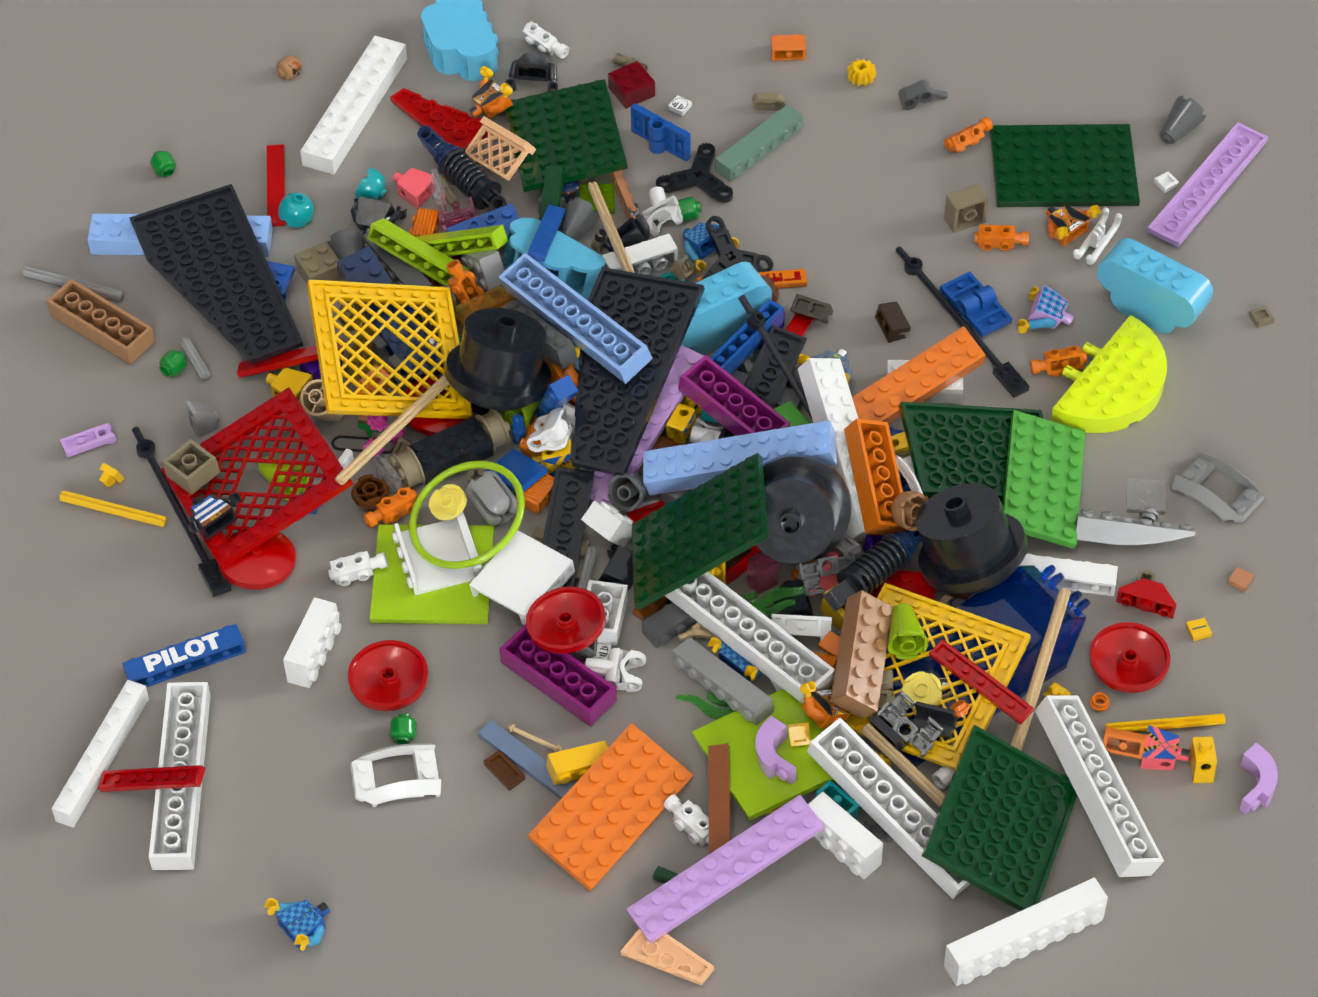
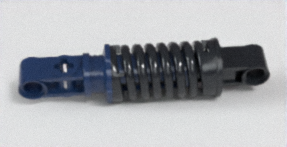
(463, 171)
(874, 567)

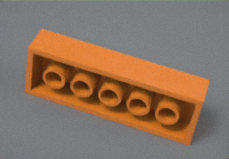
(874, 474)

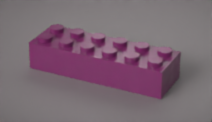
(728, 399)
(559, 677)

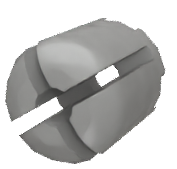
(492, 499)

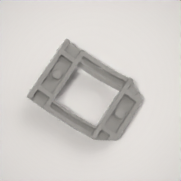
(1199, 470)

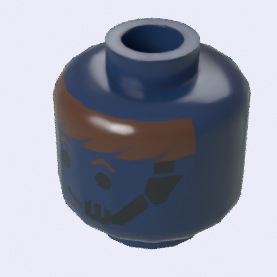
(570, 190)

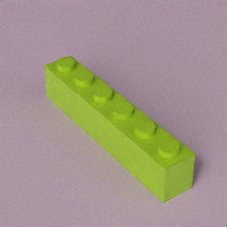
(467, 240)
(411, 250)

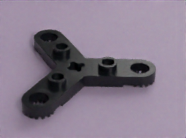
(706, 182)
(724, 245)

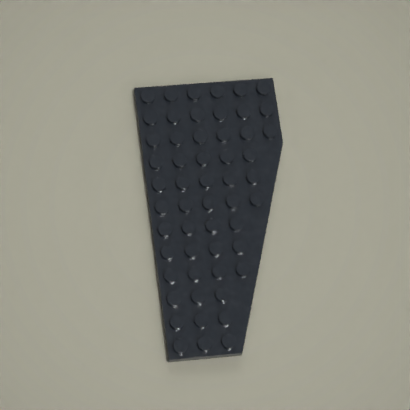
(219, 268)
(607, 410)

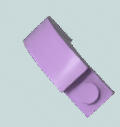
(768, 739)
(1263, 768)

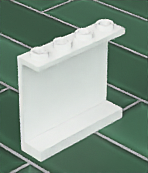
(444, 540)
(522, 574)

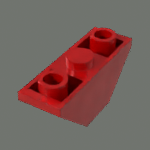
(1148, 597)

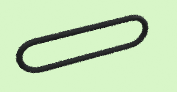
(355, 437)

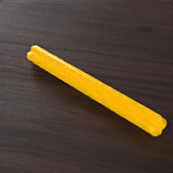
(113, 508)
(1169, 723)

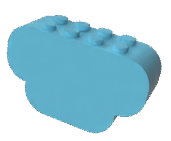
(459, 38)
(566, 259)
(1153, 286)
(720, 311)

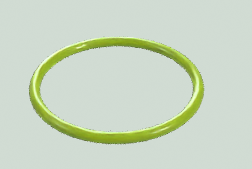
(494, 550)

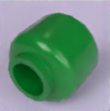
(163, 163)
(689, 209)
(173, 363)
(403, 729)

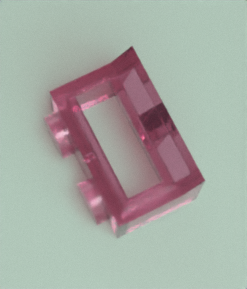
(458, 216)

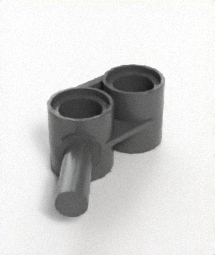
(918, 91)

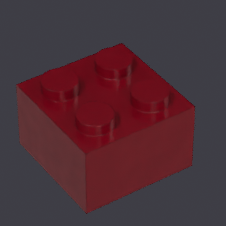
(631, 84)

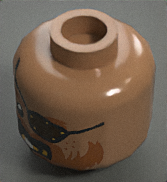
(289, 67)

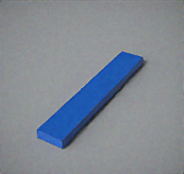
(546, 232)

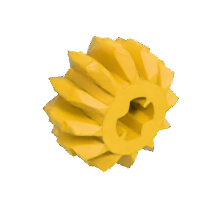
(861, 72)

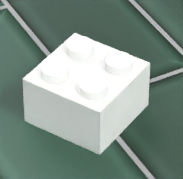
(609, 523)

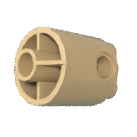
(313, 402)

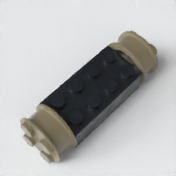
(461, 443)

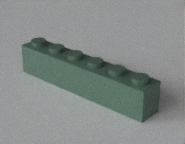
(759, 142)

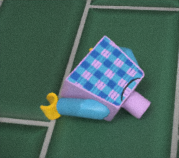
(1046, 311)

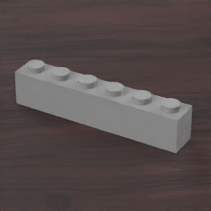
(723, 681)

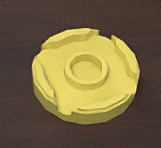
(447, 502)
(923, 688)

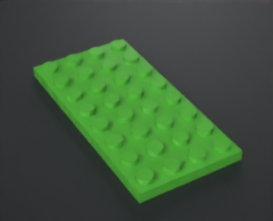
(1044, 477)

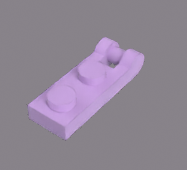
(88, 440)

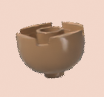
(906, 508)

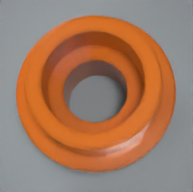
(1102, 698)
(961, 708)

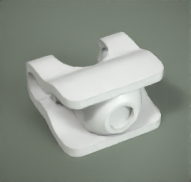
(552, 435)

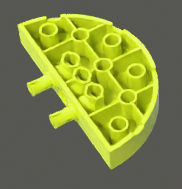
(1118, 384)

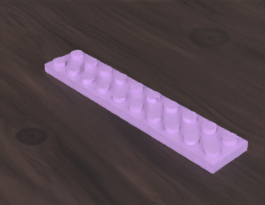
(1207, 184)
(664, 408)
(725, 869)

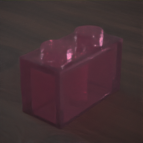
(762, 572)

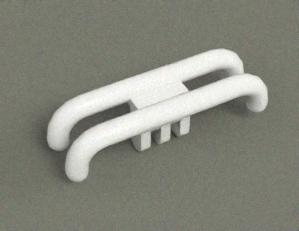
(1097, 238)

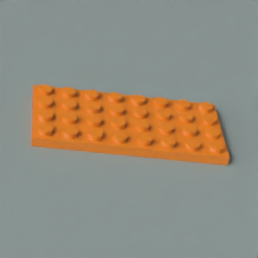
(610, 807)

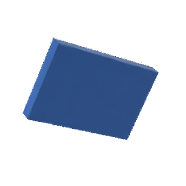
(523, 467)

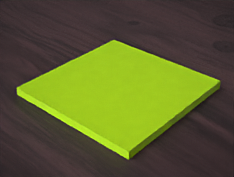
(396, 603)
(748, 784)

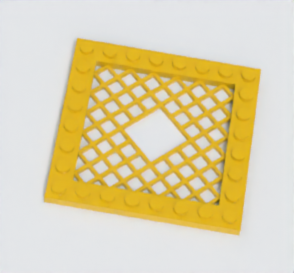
(435, 298)
(1010, 639)

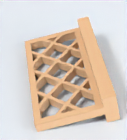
(515, 145)

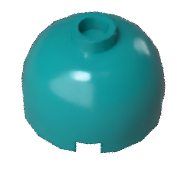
(372, 186)
(296, 209)

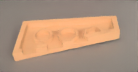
(669, 957)

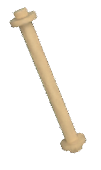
(512, 728)

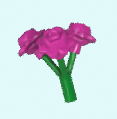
(376, 424)

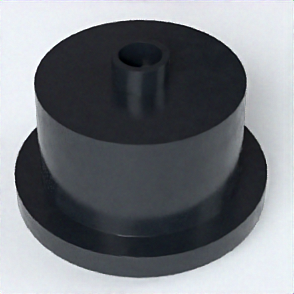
(500, 360)
(804, 507)
(968, 540)

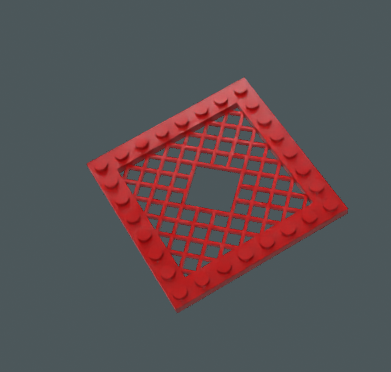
(298, 505)

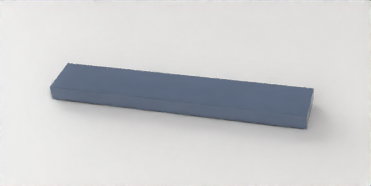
(522, 757)

